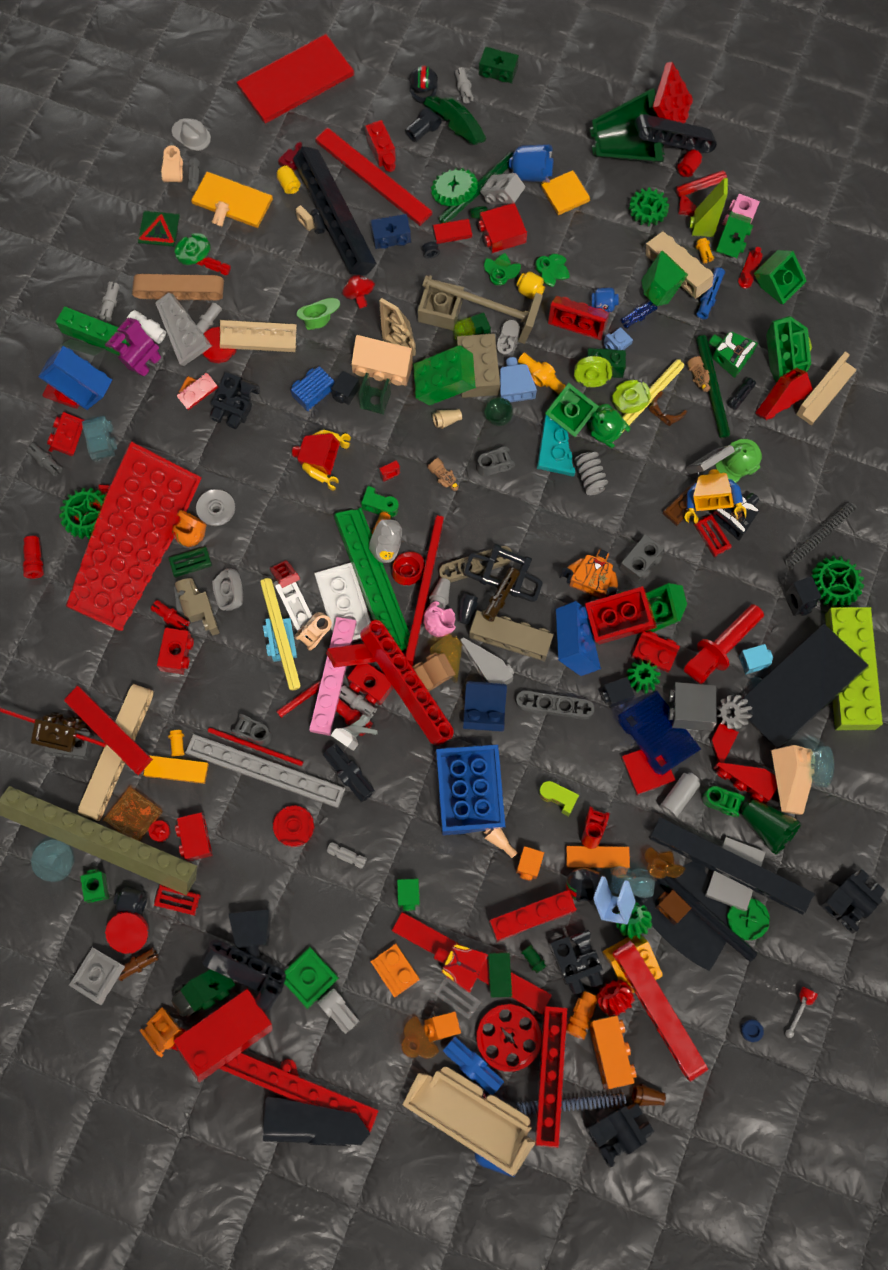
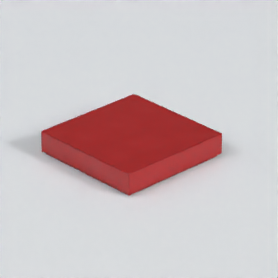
(641, 773)

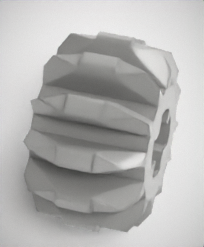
(741, 711)

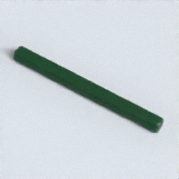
(498, 169)
(714, 391)

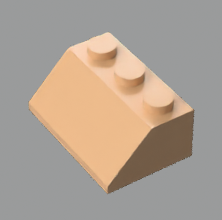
(382, 360)

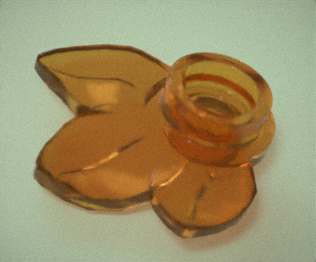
(662, 864)
(415, 1033)

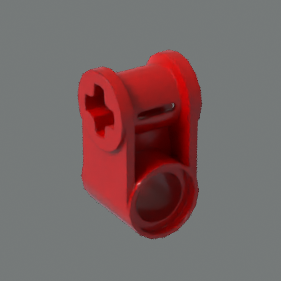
(595, 825)

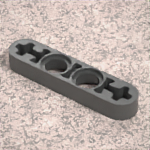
(554, 709)

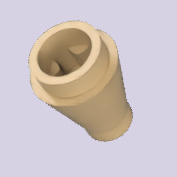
(444, 418)

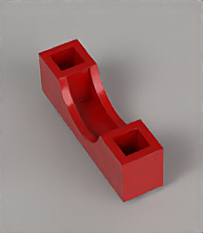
(532, 915)

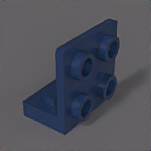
(485, 706)

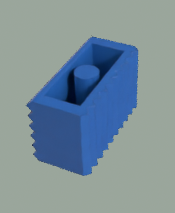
(312, 388)

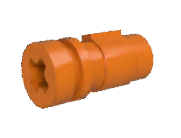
(582, 1015)

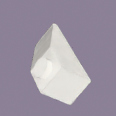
(294, 604)

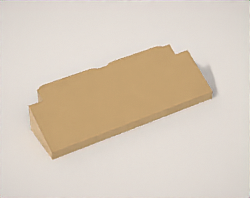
(479, 1123)

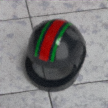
(423, 79)
(583, 884)

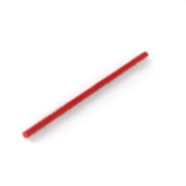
(33, 721)

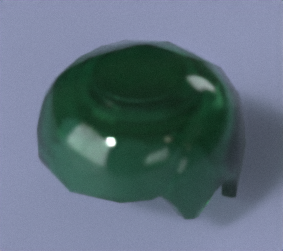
(499, 411)

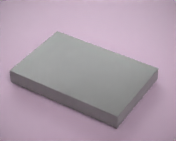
(727, 890)

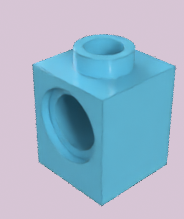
(755, 659)

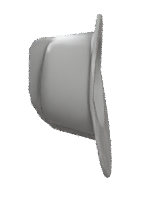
(191, 134)

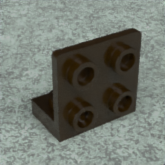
(56, 731)

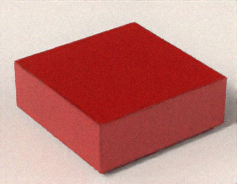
(389, 471)

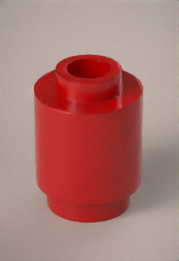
(689, 163)

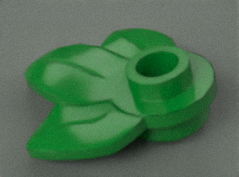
(502, 268)
(554, 270)

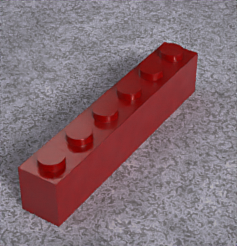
(551, 1077)

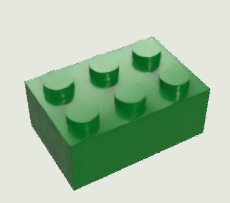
(444, 375)

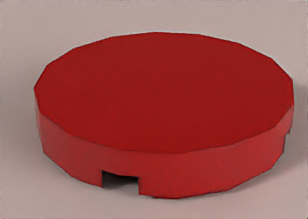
(215, 353)
(293, 826)
(127, 932)

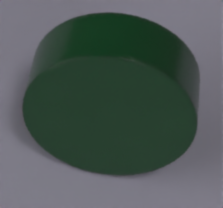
(475, 212)

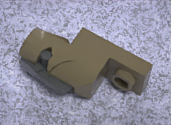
(195, 604)

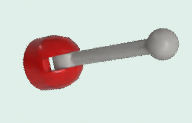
(806, 997)

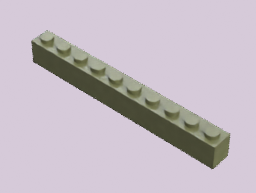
(98, 840)

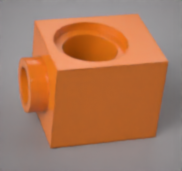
(529, 863)
(442, 1026)

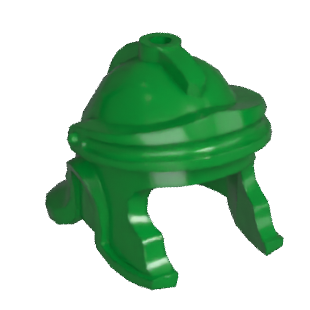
(612, 425)

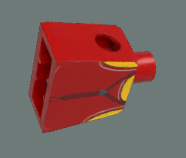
(461, 965)

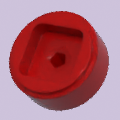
(159, 831)

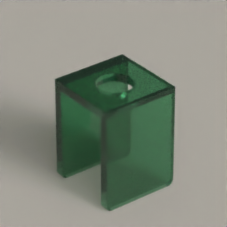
(367, 392)

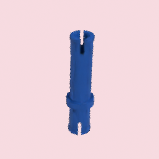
(710, 294)

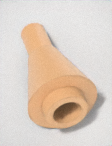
(499, 839)

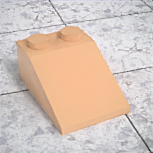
(793, 777)

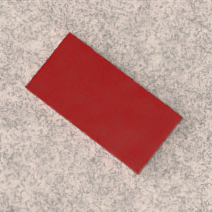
(295, 78)

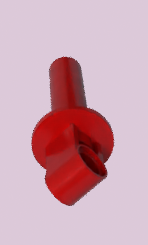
(714, 654)

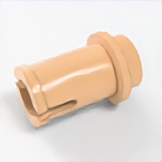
(220, 213)

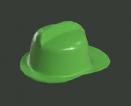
(318, 314)

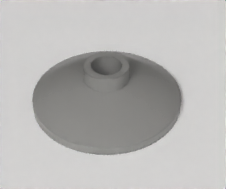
(215, 499)

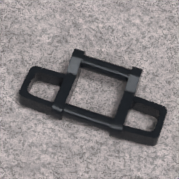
(486, 579)

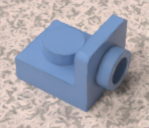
(618, 340)

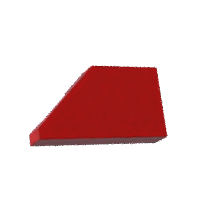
(723, 741)

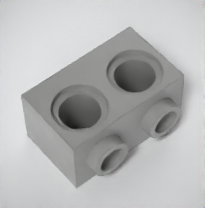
(502, 189)

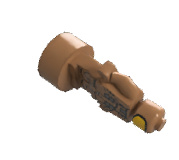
(701, 376)
(445, 478)

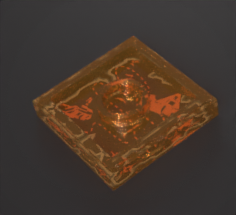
(133, 814)

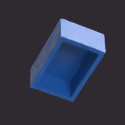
(75, 377)

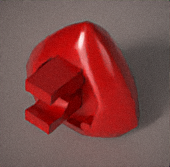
(356, 288)

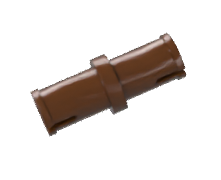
(138, 963)

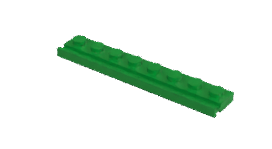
(372, 575)

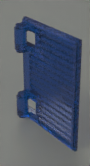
(656, 734)

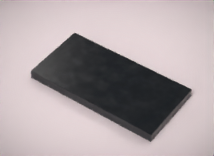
(803, 686)

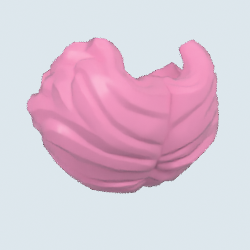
(439, 621)

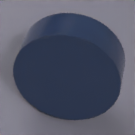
(752, 1031)

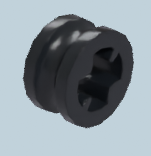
(431, 249)

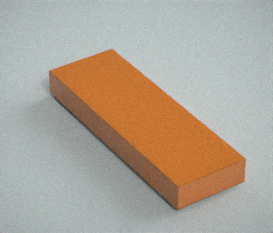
(598, 857)

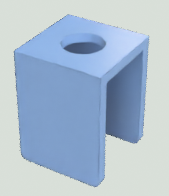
(606, 902)

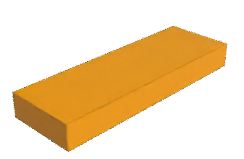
(177, 770)

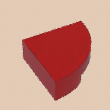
(686, 206)

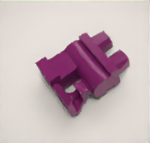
(140, 350)

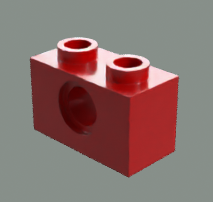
(171, 640)
(366, 672)

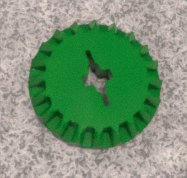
(463, 191)

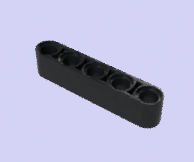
(675, 133)

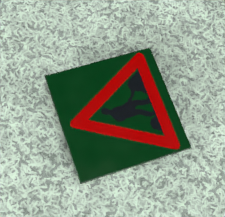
(159, 228)

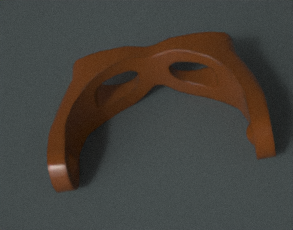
(667, 419)

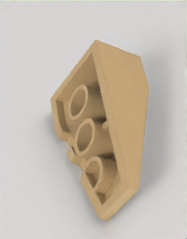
(395, 326)

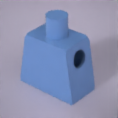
(516, 382)

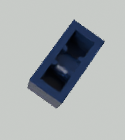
(391, 231)

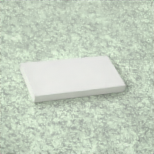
(343, 596)

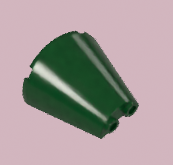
(618, 136)

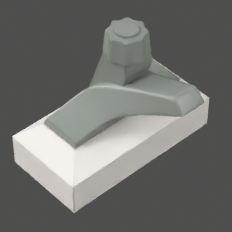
(348, 734)

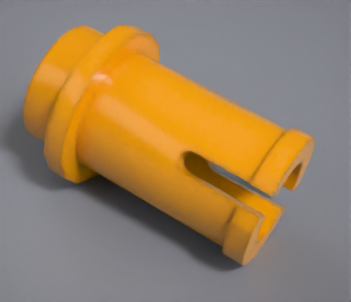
(704, 249)
(176, 740)

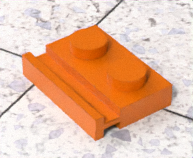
(395, 970)
(161, 1032)

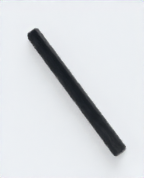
(710, 919)

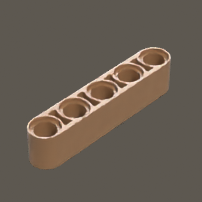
(181, 286)

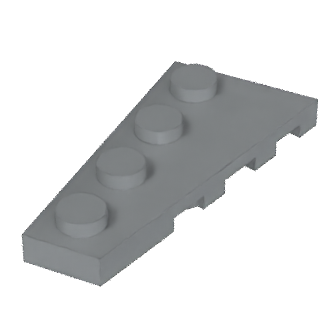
(182, 331)

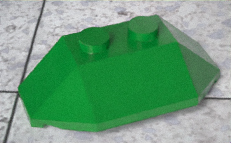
(787, 347)

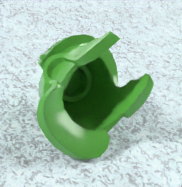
(742, 461)

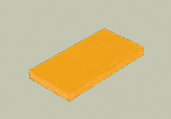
(244, 202)

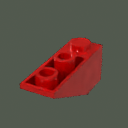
(787, 391)
(754, 780)

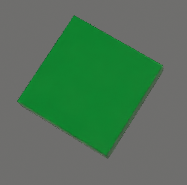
(309, 978)

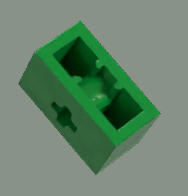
(739, 224)

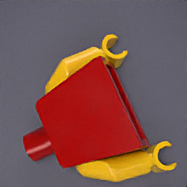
(319, 454)

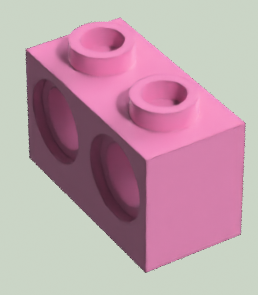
(743, 202)

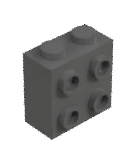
(693, 706)

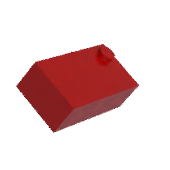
(223, 1035)

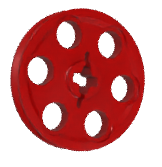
(520, 1035)

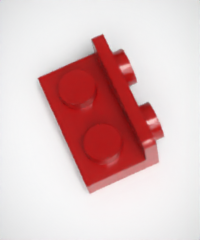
(66, 434)
(657, 650)

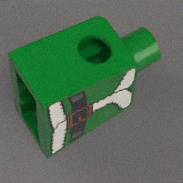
(732, 351)

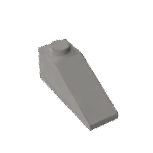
(487, 665)

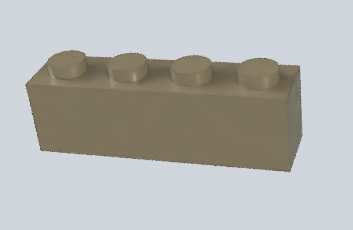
(512, 636)

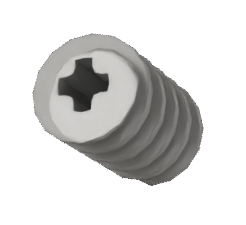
(590, 473)

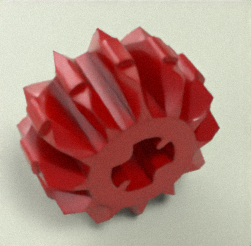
(615, 998)

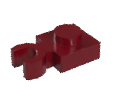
(287, 158)

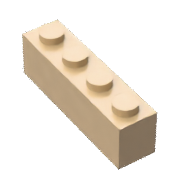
(698, 278)

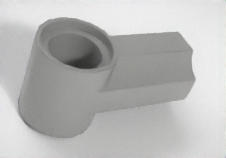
(335, 1007)

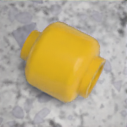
(530, 284)

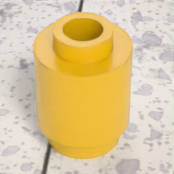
(288, 180)

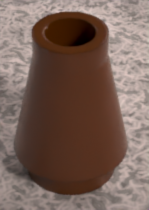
(647, 1096)

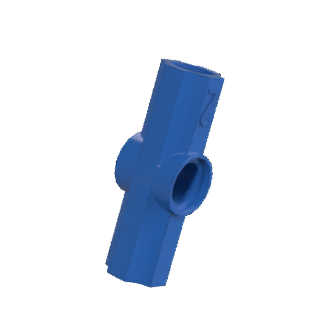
(473, 1066)

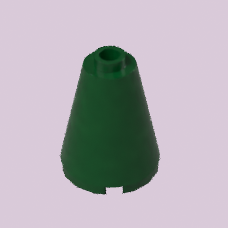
(770, 824)

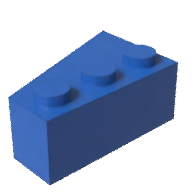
(576, 639)

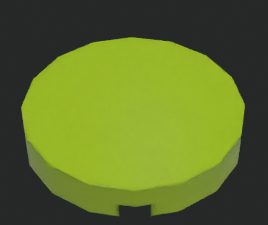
(593, 371)
(631, 396)

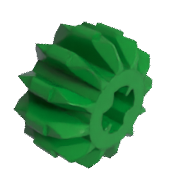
(651, 676)
(638, 922)

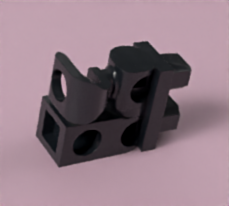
(229, 404)
(859, 895)
(574, 967)
(623, 1126)

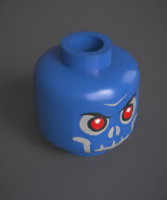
(605, 299)

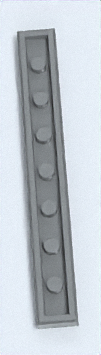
(265, 771)

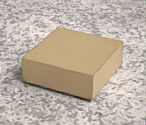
(304, 218)

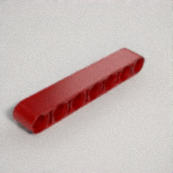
(406, 683)
(660, 1011)

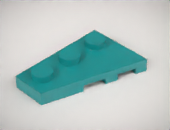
(554, 449)

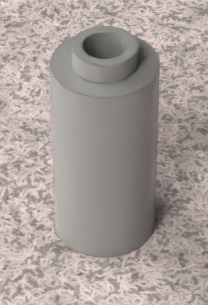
(680, 794)

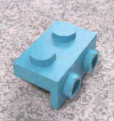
(272, 649)

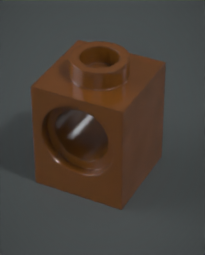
(672, 906)

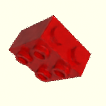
(502, 228)

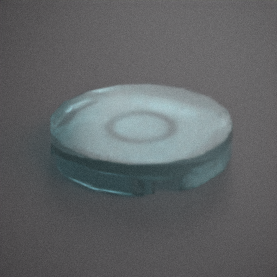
(823, 766)
(52, 860)

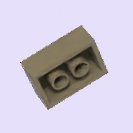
(485, 364)

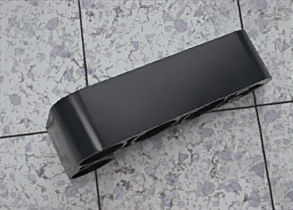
(246, 970)

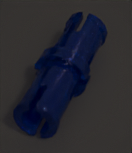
(638, 314)

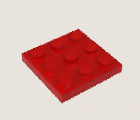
(672, 97)

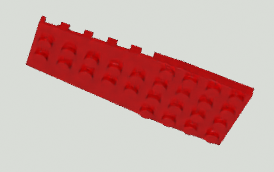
(130, 535)

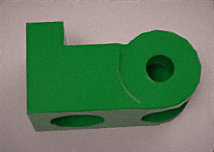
(378, 504)

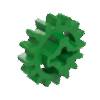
(649, 206)

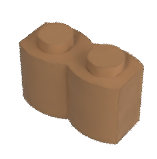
(434, 671)

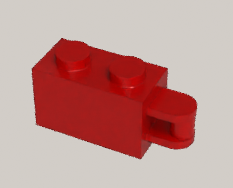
(381, 145)

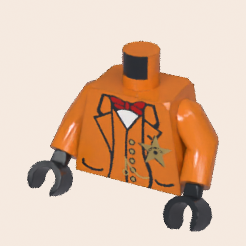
(592, 575)

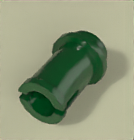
(534, 959)

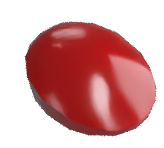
(408, 568)

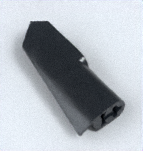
(311, 1124)

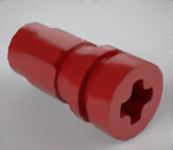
(32, 555)

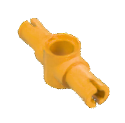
(542, 373)

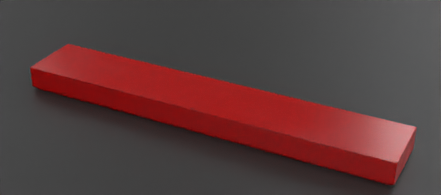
(108, 730)

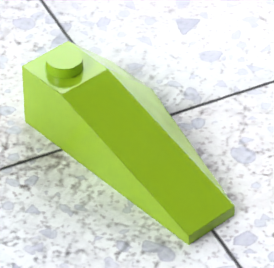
(709, 211)

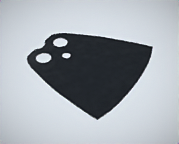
(691, 934)

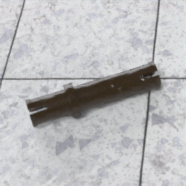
(492, 611)

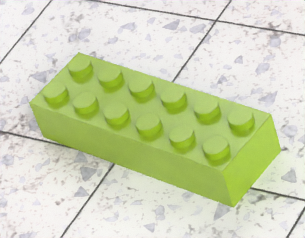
(859, 703)

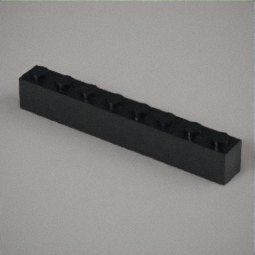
(334, 211)

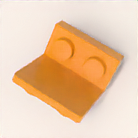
(645, 951)

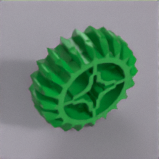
(73, 508)
(827, 569)

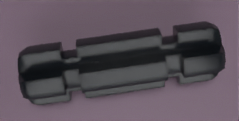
(742, 393)

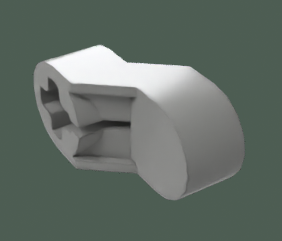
(508, 337)

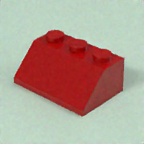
(578, 317)
(620, 615)

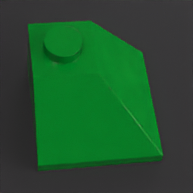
(662, 279)
(571, 409)
(667, 605)

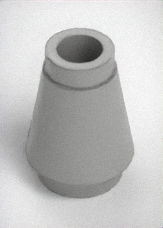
(441, 593)

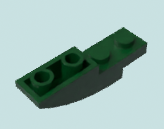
(460, 118)

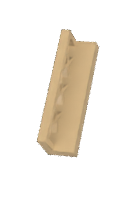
(257, 336)
(826, 390)

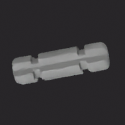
(346, 855)

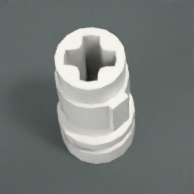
(150, 327)

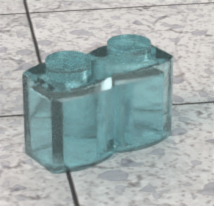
(99, 438)
(639, 879)

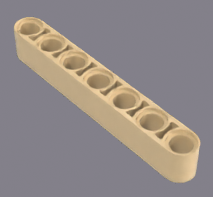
(110, 764)

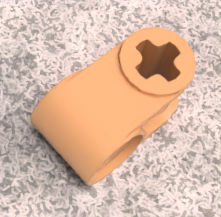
(172, 165)
(312, 631)

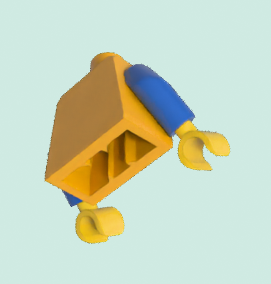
(714, 492)

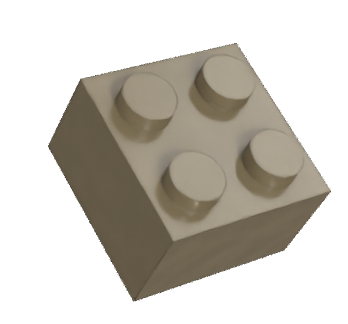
(440, 308)

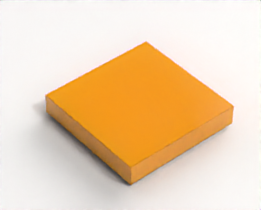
(565, 192)

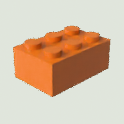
(612, 1052)

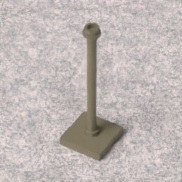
(527, 317)

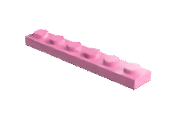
(332, 680)

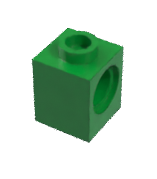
(101, 892)
(408, 894)

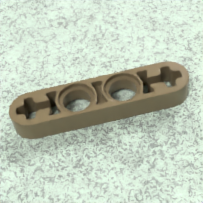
(476, 569)

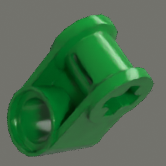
(727, 801)

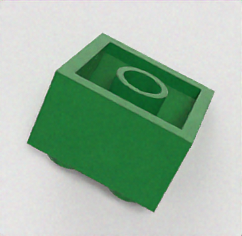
(781, 275)

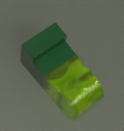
(472, 326)

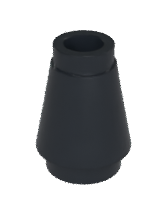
(467, 608)

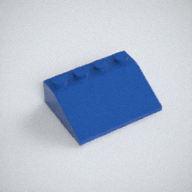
(470, 789)

